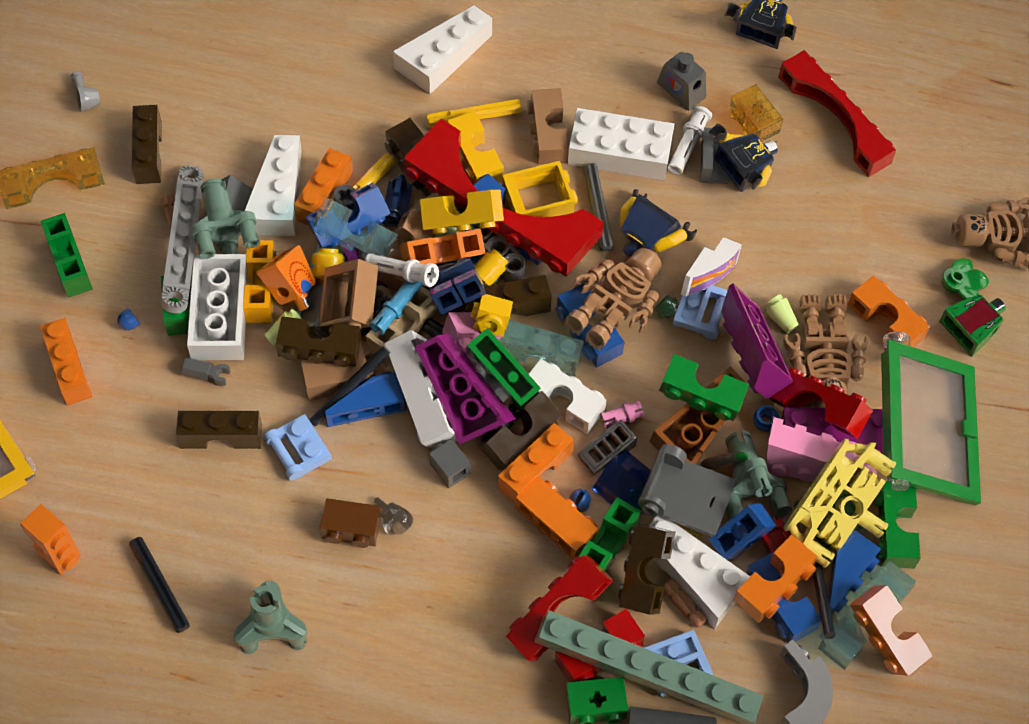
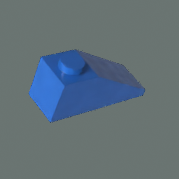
(372, 399)

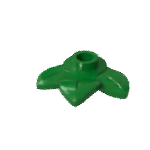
(964, 279)

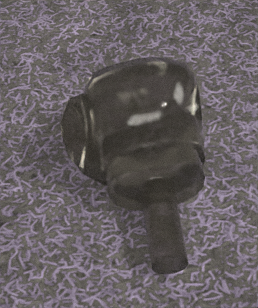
(395, 518)

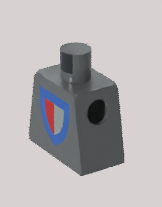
(684, 80)

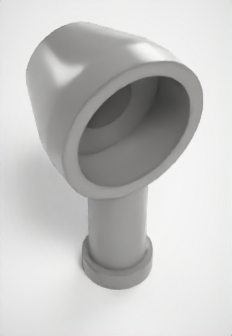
(86, 96)

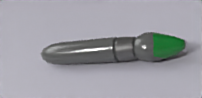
(727, 459)

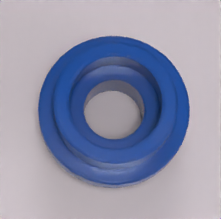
(764, 411)

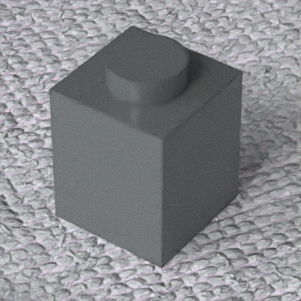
(449, 463)

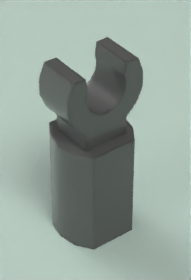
(205, 370)

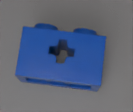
(742, 531)

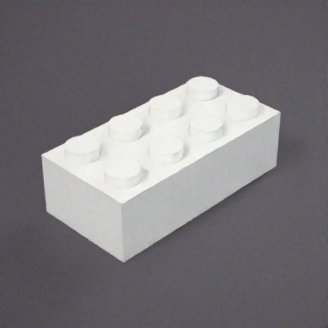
(621, 143)
(216, 308)

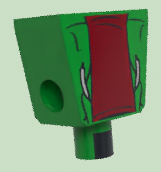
(973, 321)

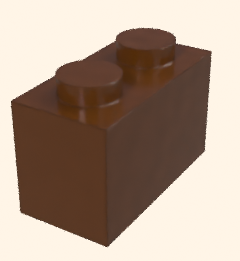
(350, 523)

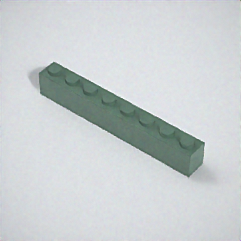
(648, 668)

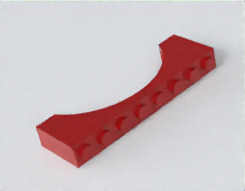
(553, 240)

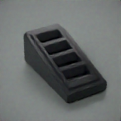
(611, 433)

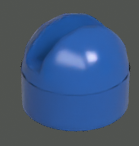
(127, 320)
(585, 501)

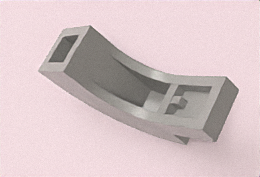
(815, 682)

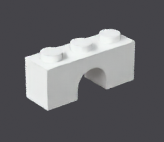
(585, 403)

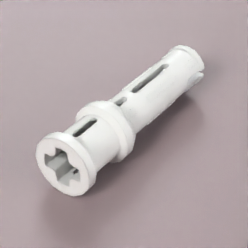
(692, 132)
(411, 270)

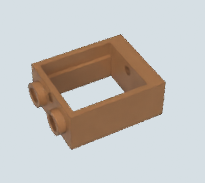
(335, 294)

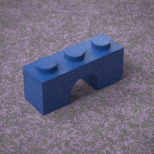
(368, 207)
(571, 301)
(792, 619)

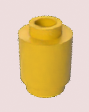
(491, 267)

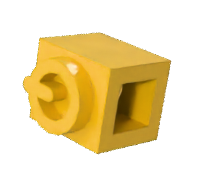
(491, 314)

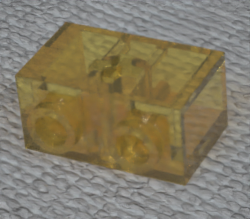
(755, 113)

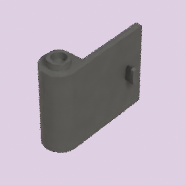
(684, 492)

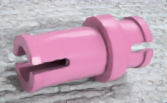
(626, 414)

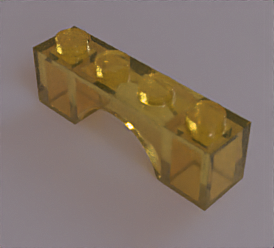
(22, 181)

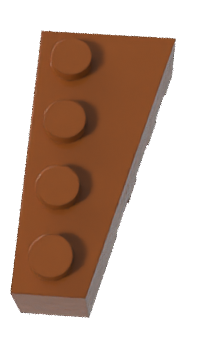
(691, 428)

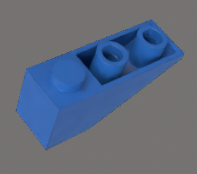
(848, 567)

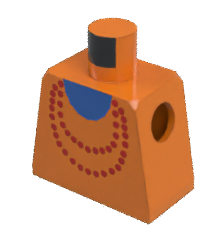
(289, 277)

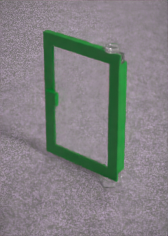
(929, 421)

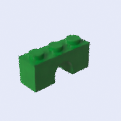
(66, 255)
(681, 384)
(612, 534)
(896, 544)

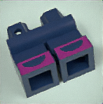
(457, 282)

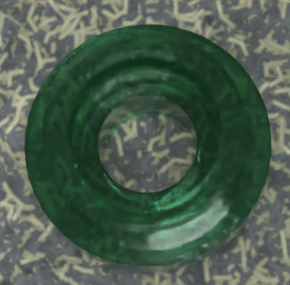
(666, 307)

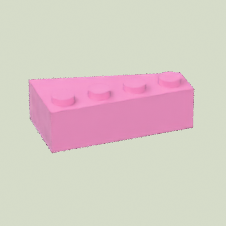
(800, 453)

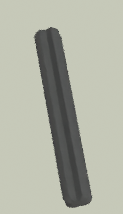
(598, 204)

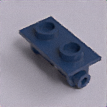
(397, 199)

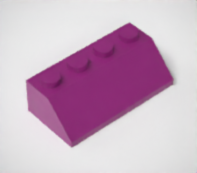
(754, 343)

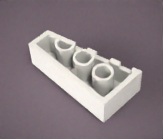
(443, 49)
(277, 188)
(418, 391)
(701, 573)

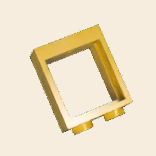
(535, 176)

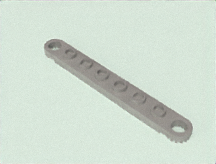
(181, 243)

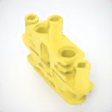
(826, 490)

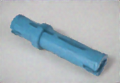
(393, 308)

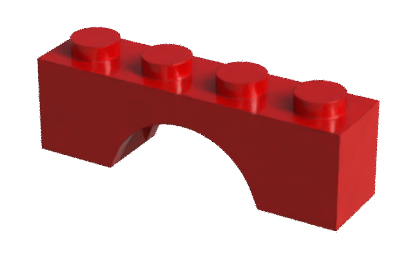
(843, 411)
(582, 579)

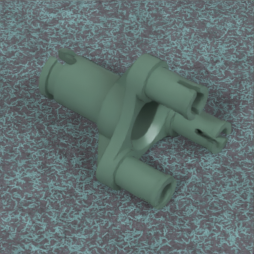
(222, 223)
(754, 478)
(269, 620)

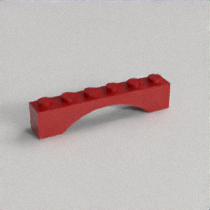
(806, 78)

